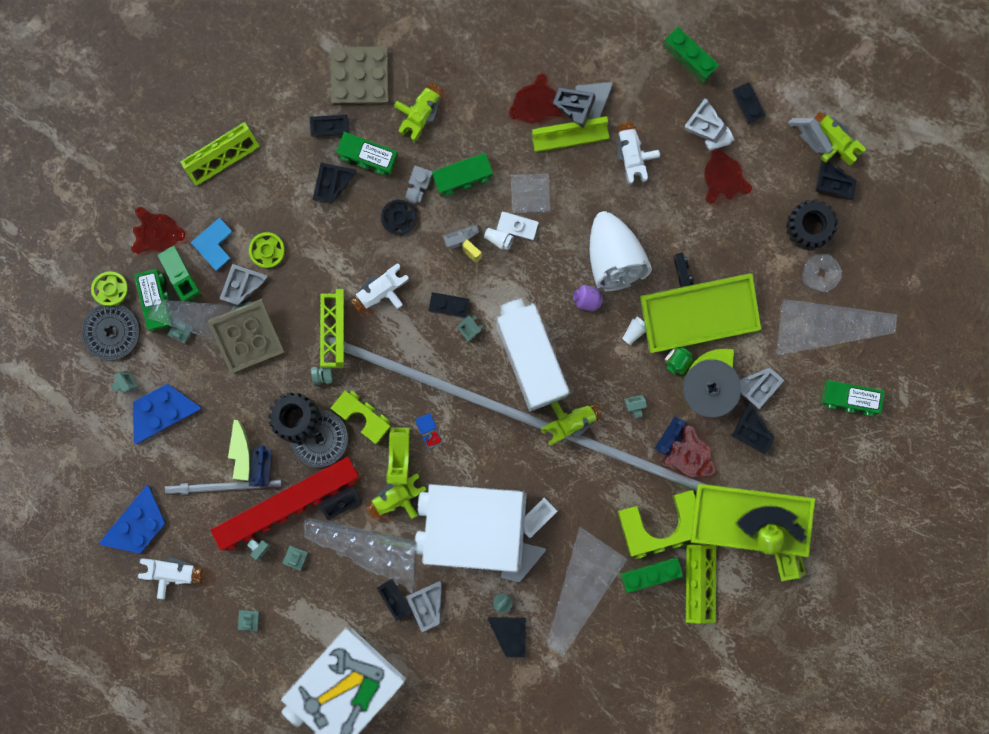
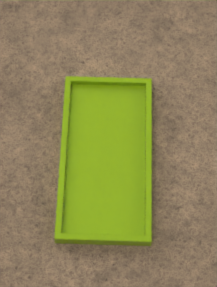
(700, 312)
(721, 507)

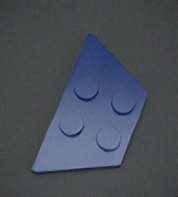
(159, 411)
(136, 525)

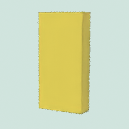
(471, 251)

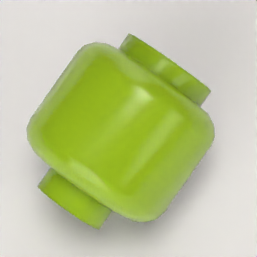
(770, 539)

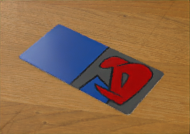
(429, 431)

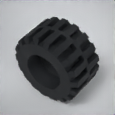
(826, 218)
(284, 407)

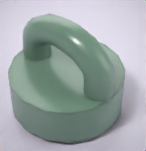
(502, 603)

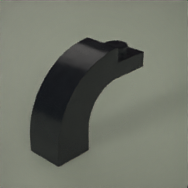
(759, 516)

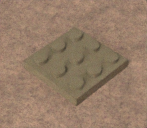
(359, 75)
(245, 336)

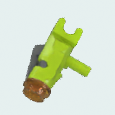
(422, 112)
(839, 139)
(573, 423)
(394, 496)

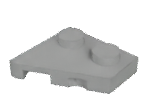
(706, 123)
(455, 238)
(240, 285)
(760, 386)
(426, 606)

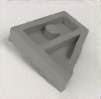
(601, 92)
(812, 134)
(530, 556)

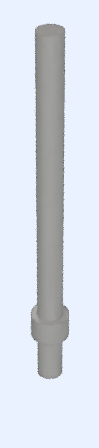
(186, 489)

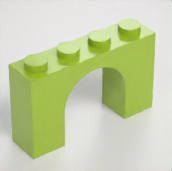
(640, 542)

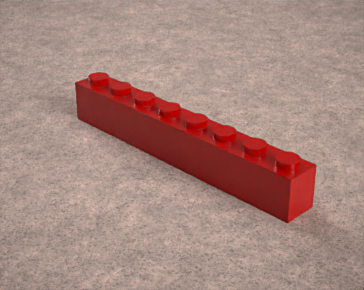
(284, 504)

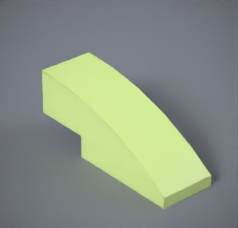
(240, 451)

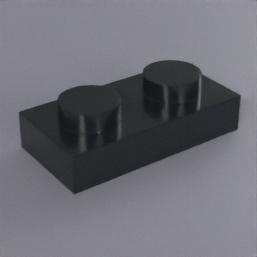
(748, 103)
(328, 125)
(681, 265)
(448, 305)
(339, 502)
(394, 599)

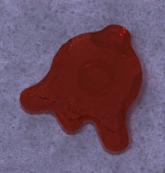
(534, 102)
(724, 176)
(156, 232)
(691, 456)

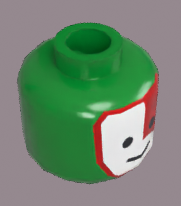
(678, 361)

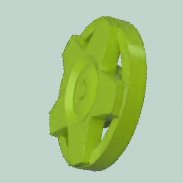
(266, 250)
(109, 289)

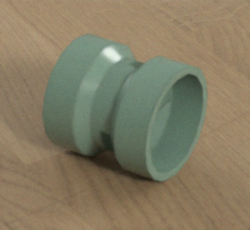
(317, 376)

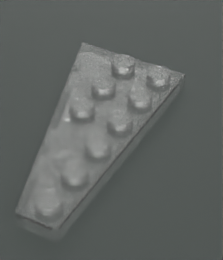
(821, 325)
(369, 550)
(586, 581)

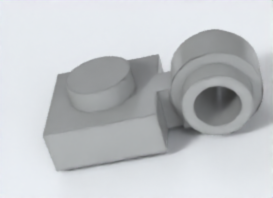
(420, 180)

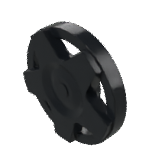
(398, 217)

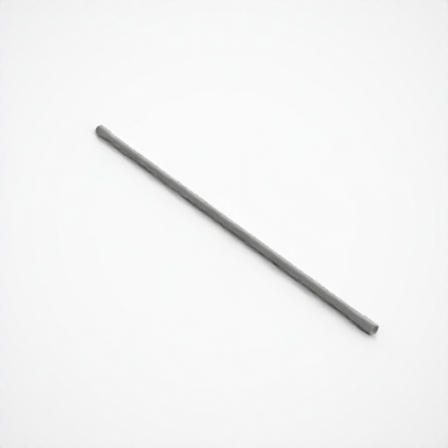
(513, 413)

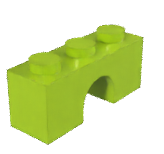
(375, 427)

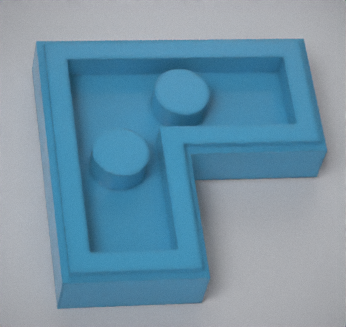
(208, 244)

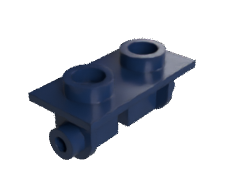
(673, 433)
(260, 467)

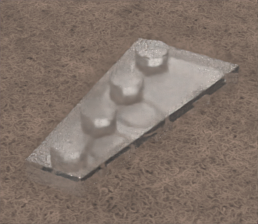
(188, 315)

